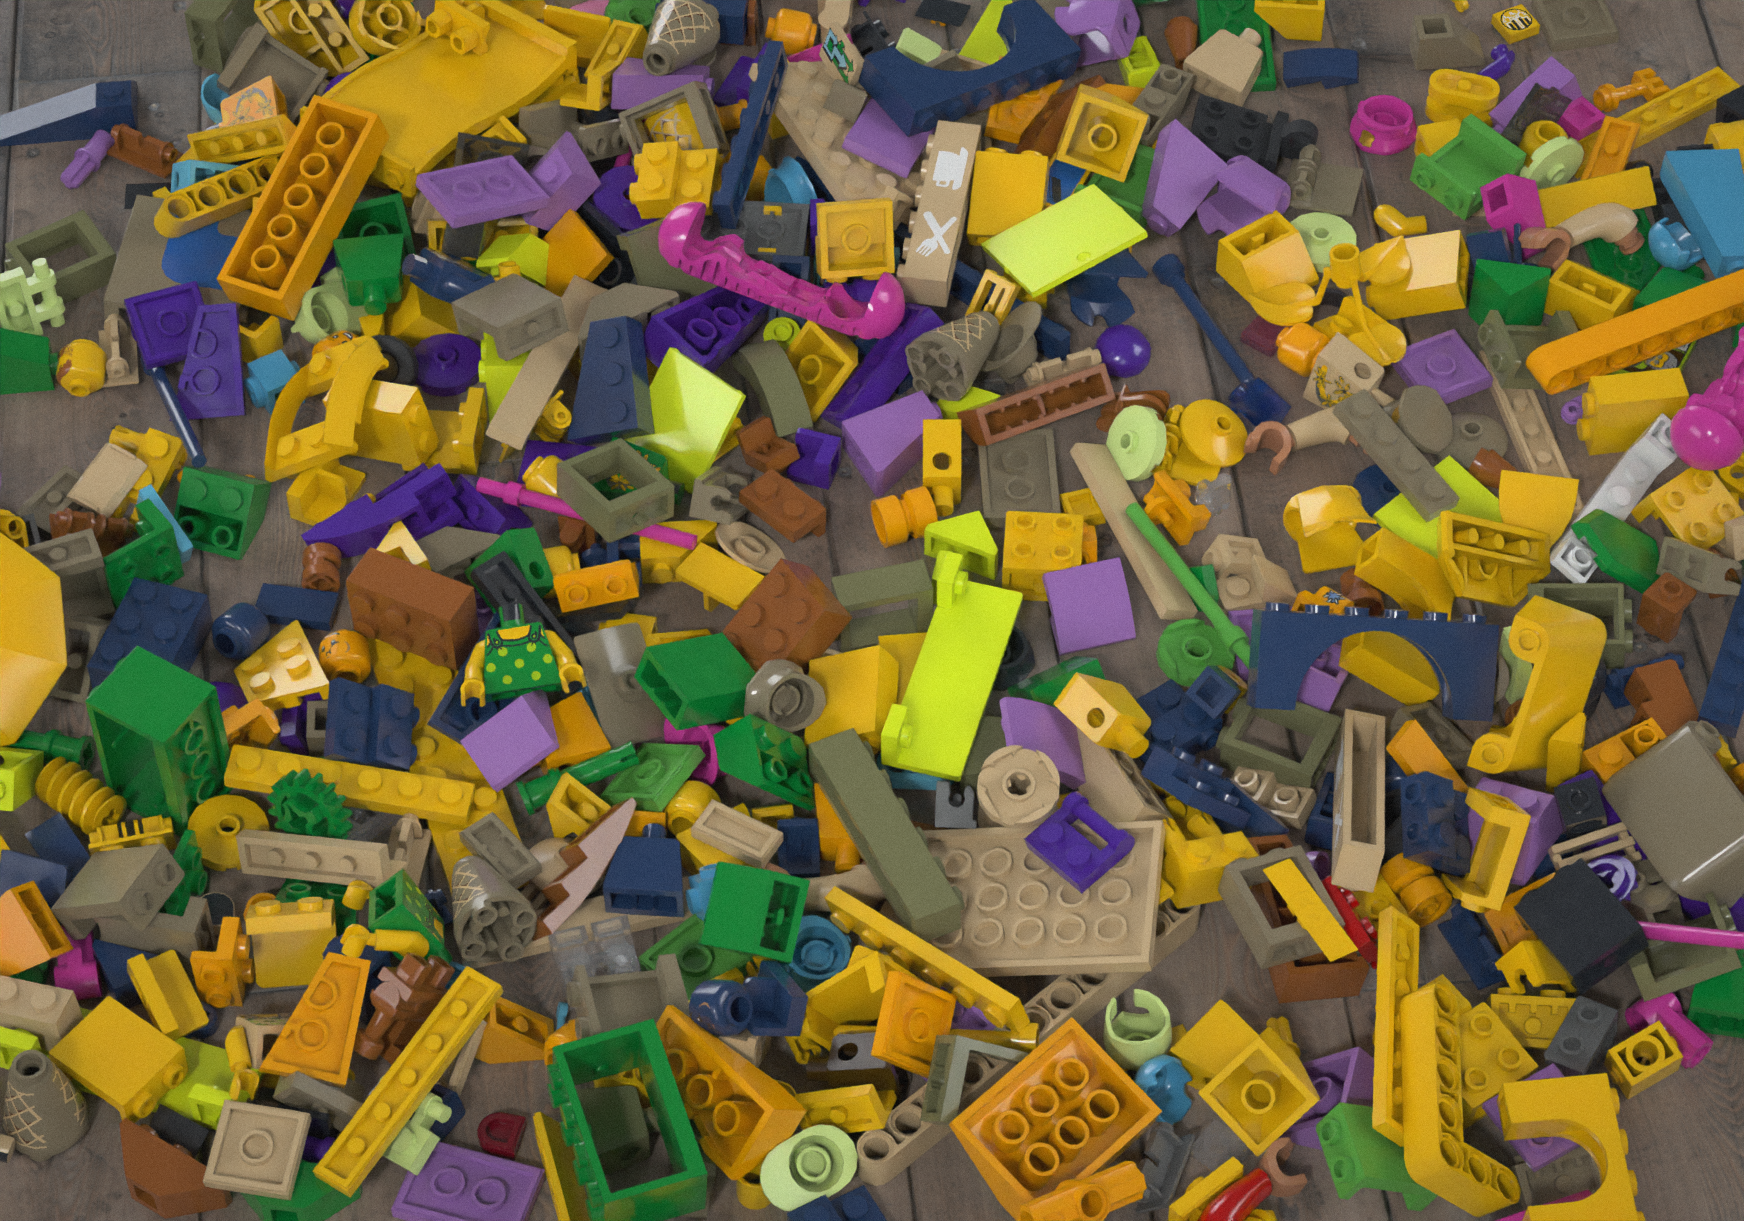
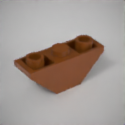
(166, 1175)

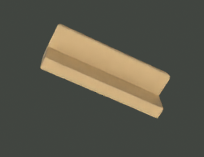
(1116, 785)
(315, 858)

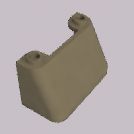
(1685, 813)

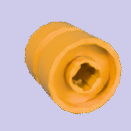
(898, 518)
(1417, 889)

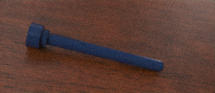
(1171, 273)

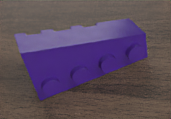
(704, 327)

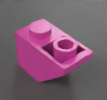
(1513, 201)

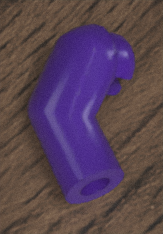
(1502, 63)

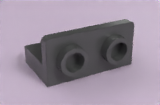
(1583, 1038)

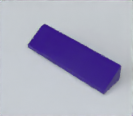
(881, 368)

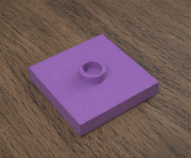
(1444, 365)

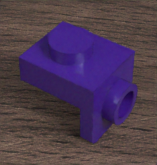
(294, 726)

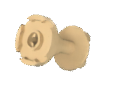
(1017, 788)

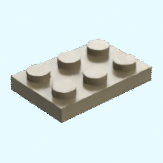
(1018, 476)

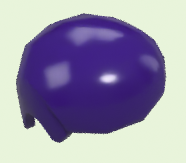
(1123, 350)

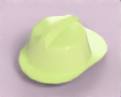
(326, 311)
(808, 1167)

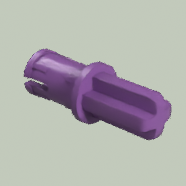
(87, 159)

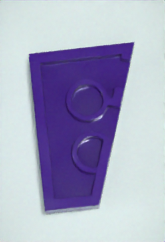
(213, 366)

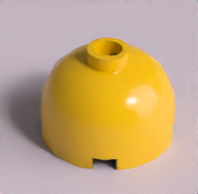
(383, 24)

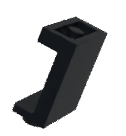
(1581, 925)

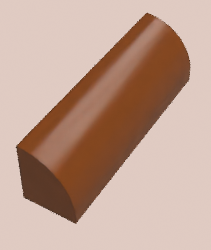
(1037, 405)

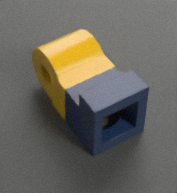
(1217, 690)

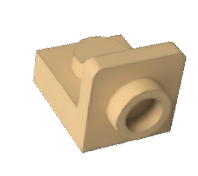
(1231, 555)

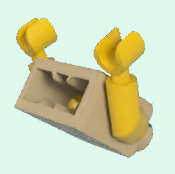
(248, 1047)

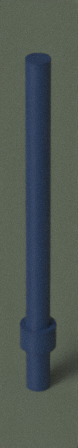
(176, 414)

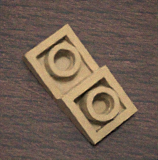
(1287, 802)

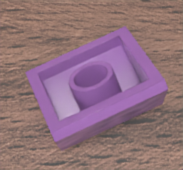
(513, 739)

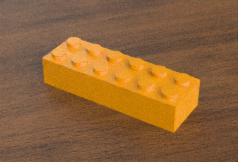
(303, 207)

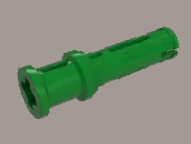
(56, 744)
(538, 791)

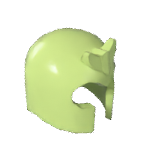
(1137, 1037)

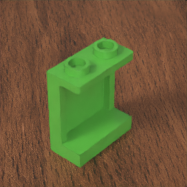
(1465, 165)
(1131, 192)
(1366, 1158)

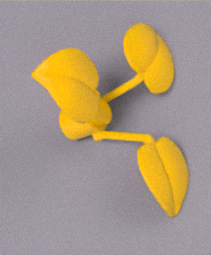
(1379, 264)

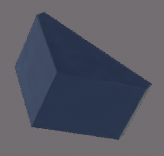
(113, 969)

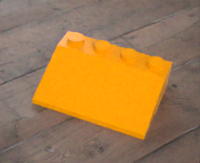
(1053, 1118)

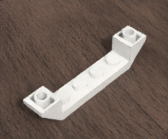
(1617, 496)

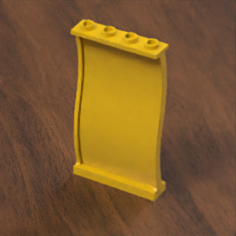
(433, 92)

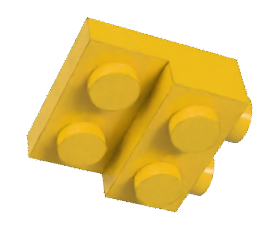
(673, 178)
(854, 239)

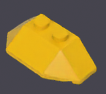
(314, 32)
(1490, 558)

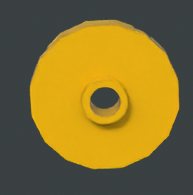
(219, 812)

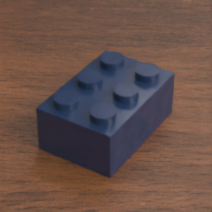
(158, 619)

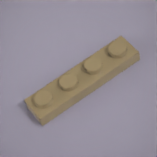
(1395, 455)

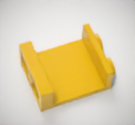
(848, 998)

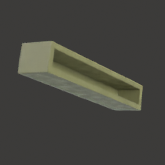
(885, 835)

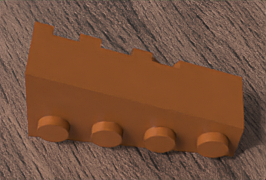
(1309, 976)

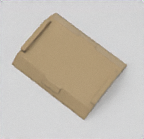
(107, 480)

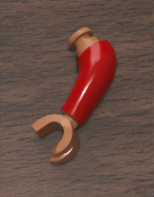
(1252, 1189)

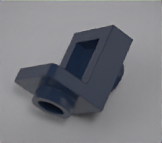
(799, 847)

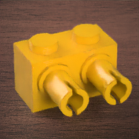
(1198, 865)

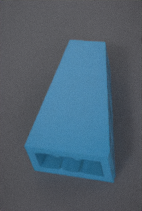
(1710, 199)

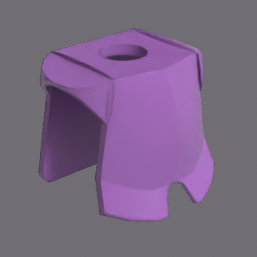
(1101, 28)
(1242, 196)

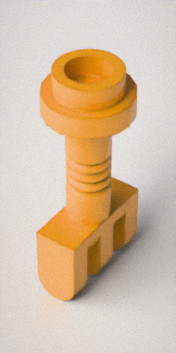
(1643, 84)

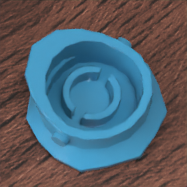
(788, 184)
(818, 953)

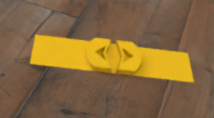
(1310, 910)

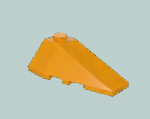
(728, 1097)

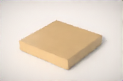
(257, 1150)

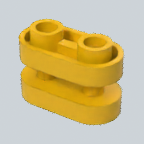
(1459, 94)

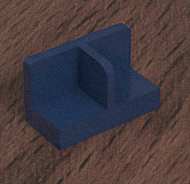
(776, 1002)

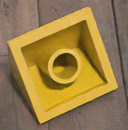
(418, 316)

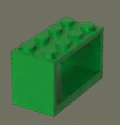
(159, 737)
(611, 1054)

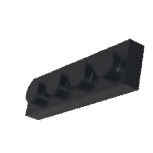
(506, 585)

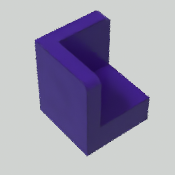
(818, 458)

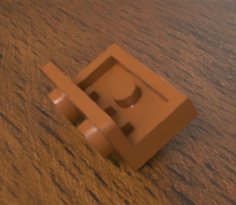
(784, 506)

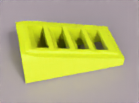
(1139, 67)

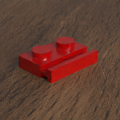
(1359, 930)

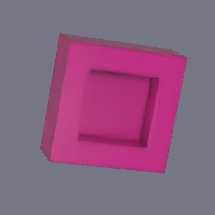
(1581, 119)

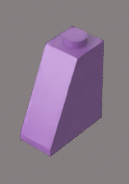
(1548, 74)
(635, 85)
(1178, 178)
(888, 439)

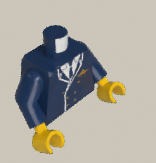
(450, 276)

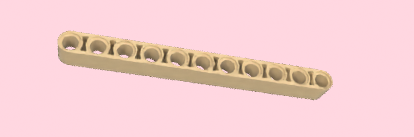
(1067, 990)

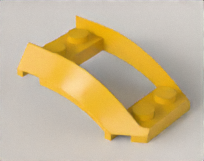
(347, 374)

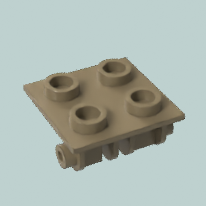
(1322, 185)

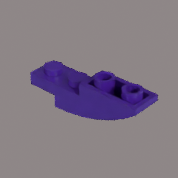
(366, 524)

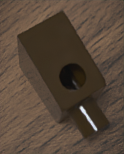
(853, 1065)

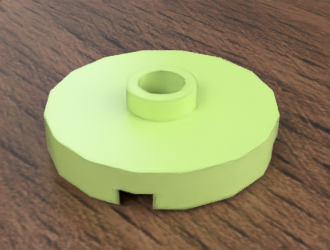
(1554, 162)
(1321, 233)
(1137, 442)

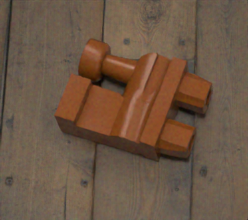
(402, 1005)

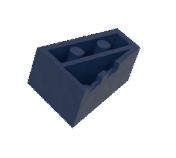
(612, 384)

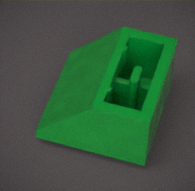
(220, 509)
(766, 759)
(754, 912)

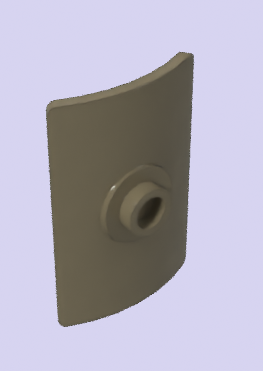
(609, 665)

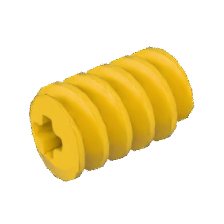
(78, 795)

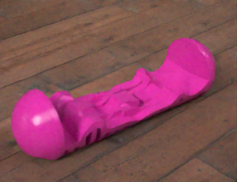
(729, 267)
(1711, 426)

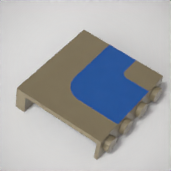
(157, 262)

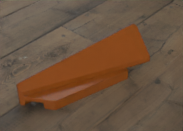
(1049, 124)
(1661, 694)

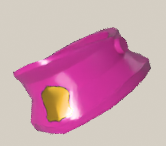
(1383, 125)

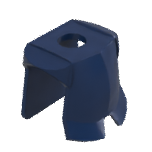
(1097, 293)

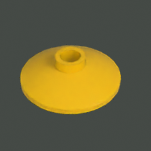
(1213, 433)

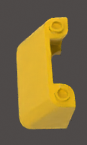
(1565, 657)

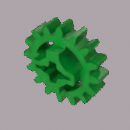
(309, 806)

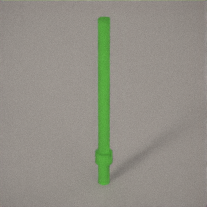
(1232, 636)

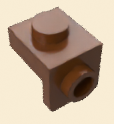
(763, 448)
(1664, 605)

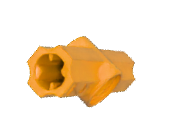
(1100, 1195)

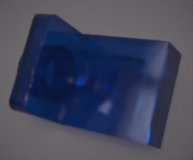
(1258, 402)

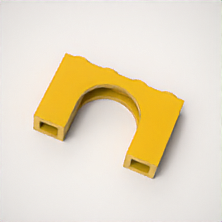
(1417, 586)
(1585, 1113)

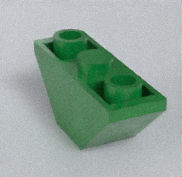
(309, 1201)

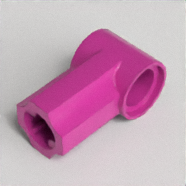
(79, 969)
(1668, 1010)

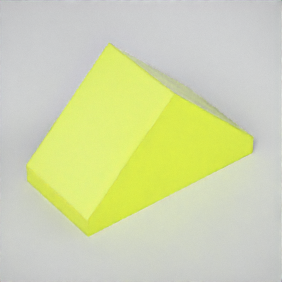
(965, 536)

